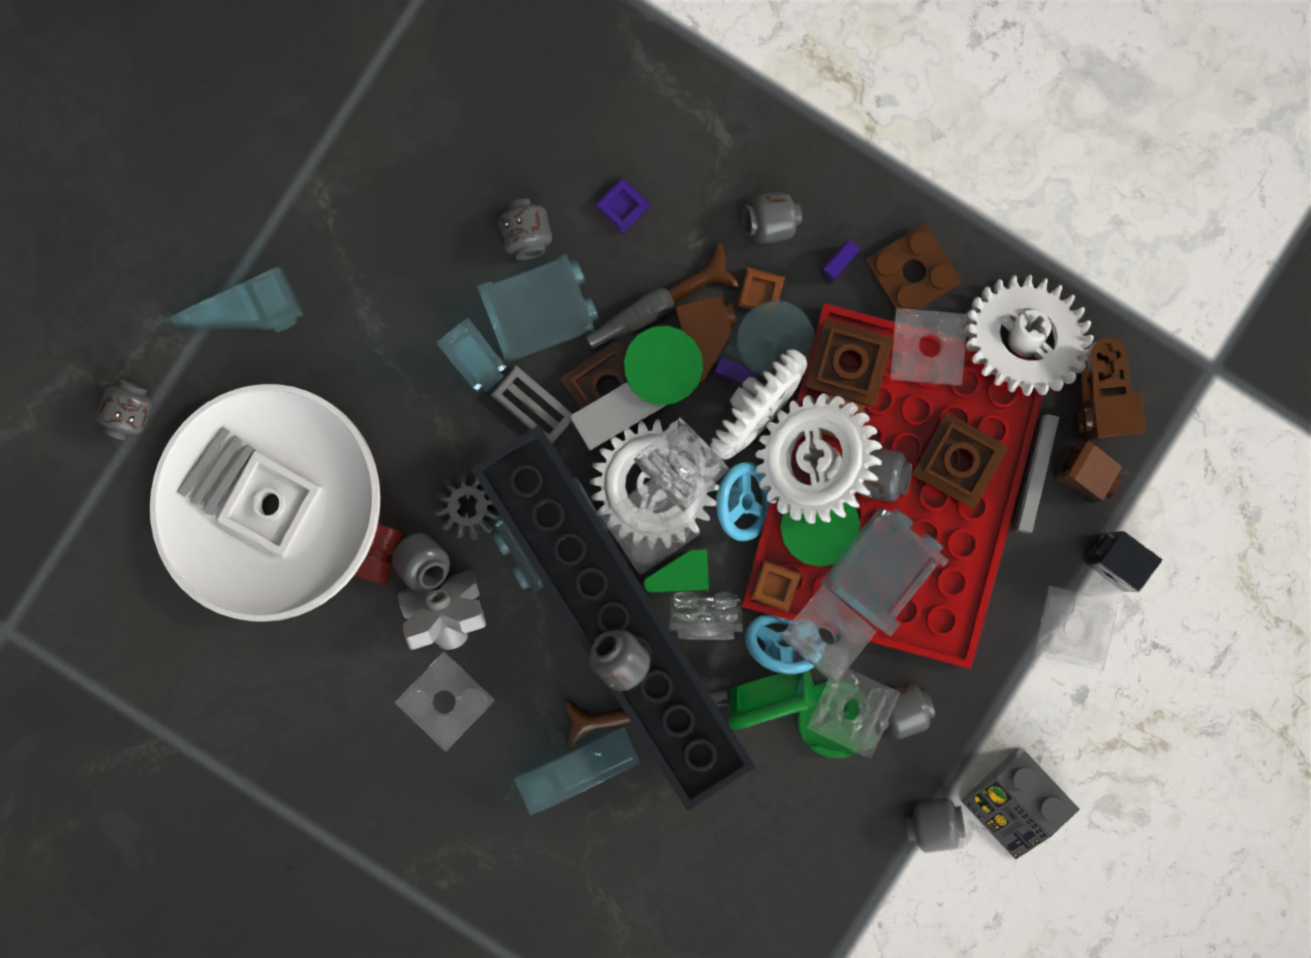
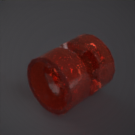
(376, 564)

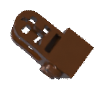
(1108, 405)

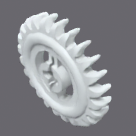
(1027, 336)
(759, 404)
(617, 467)
(845, 473)

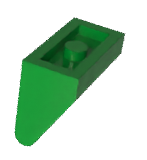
(682, 574)
(770, 698)

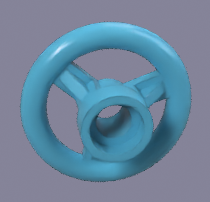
(739, 499)
(777, 654)

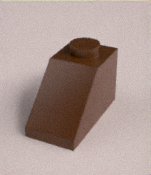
(709, 326)
(1090, 472)

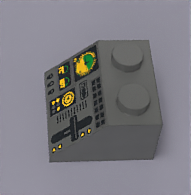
(1020, 804)

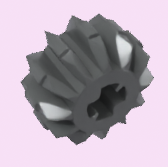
(455, 506)

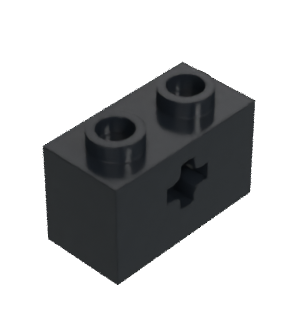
(1122, 560)

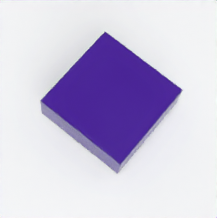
(622, 205)
(840, 261)
(733, 372)

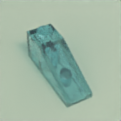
(253, 305)
(472, 356)
(576, 771)

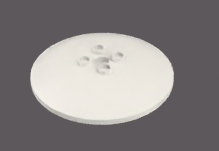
(254, 561)

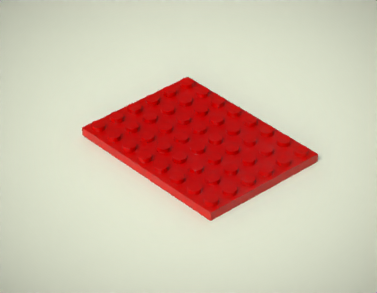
(951, 604)

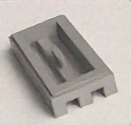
(507, 383)
(219, 467)

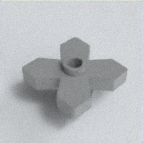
(442, 614)

